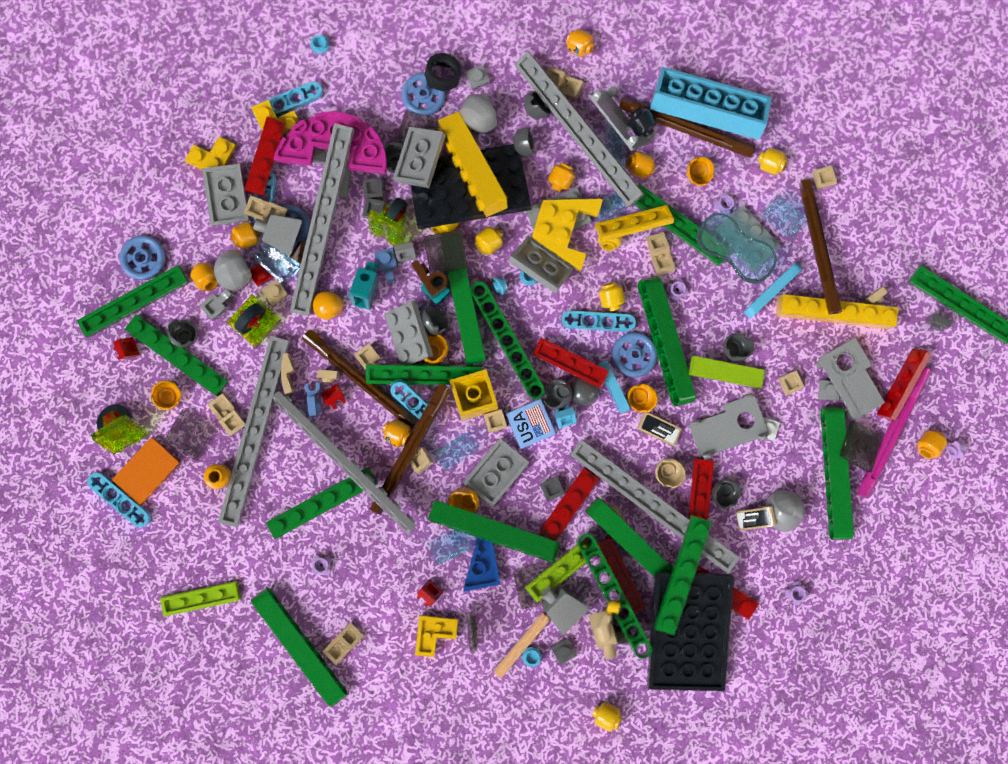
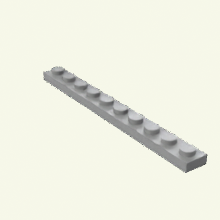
(579, 129)
(322, 219)
(253, 432)
(351, 468)
(650, 502)

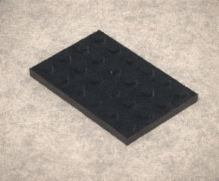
(450, 200)
(698, 650)

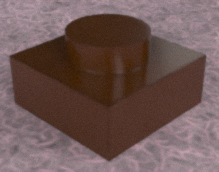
(297, 253)

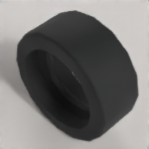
(445, 60)

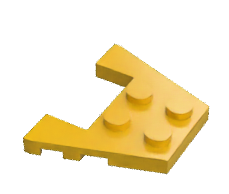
(557, 223)

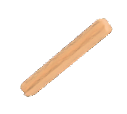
(521, 645)

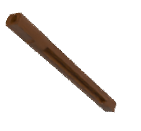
(692, 129)
(820, 248)
(359, 378)
(413, 443)

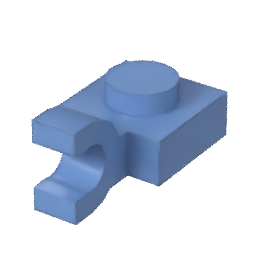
(386, 262)
(313, 403)

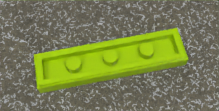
(726, 372)
(557, 572)
(200, 598)

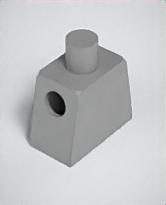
(279, 232)
(563, 608)

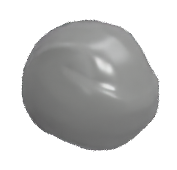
(478, 113)
(232, 270)
(787, 509)

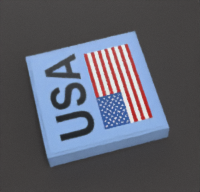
(530, 424)

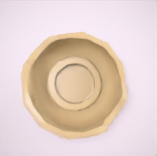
(670, 472)

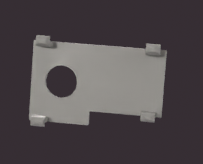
(617, 118)
(854, 384)
(723, 431)

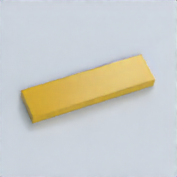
(634, 223)

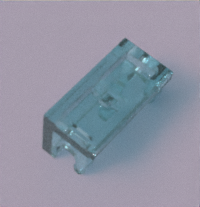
(615, 145)
(783, 217)
(277, 263)
(455, 451)

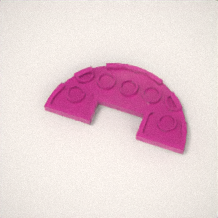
(366, 148)

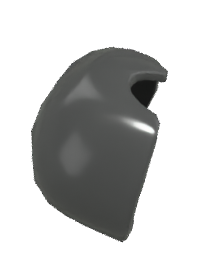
(535, 106)
(523, 142)
(393, 153)
(433, 320)
(182, 333)
(738, 347)
(583, 393)
(558, 394)
(726, 493)

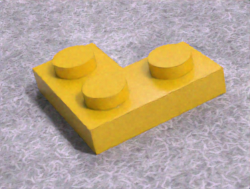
(265, 110)
(218, 156)
(432, 628)

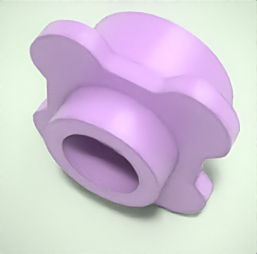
(482, 140)
(724, 198)
(682, 289)
(956, 450)
(317, 560)
(802, 593)

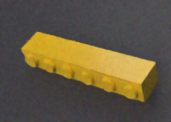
(472, 165)
(852, 313)

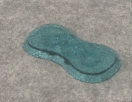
(724, 239)

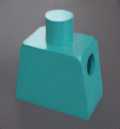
(364, 286)

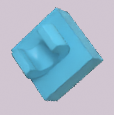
(565, 417)

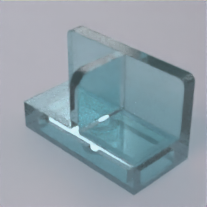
(610, 207)
(449, 546)

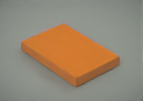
(146, 471)

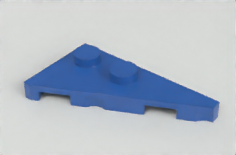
(483, 567)

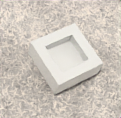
(772, 428)

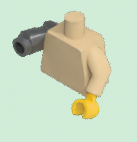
(604, 631)

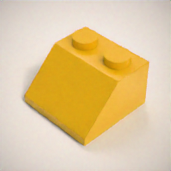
(473, 395)

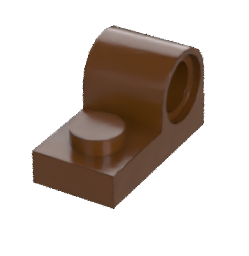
(422, 271)

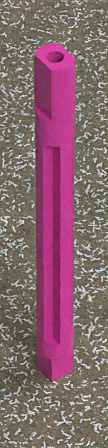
(891, 437)

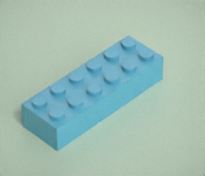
(711, 103)

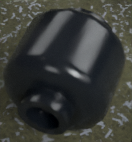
(642, 122)

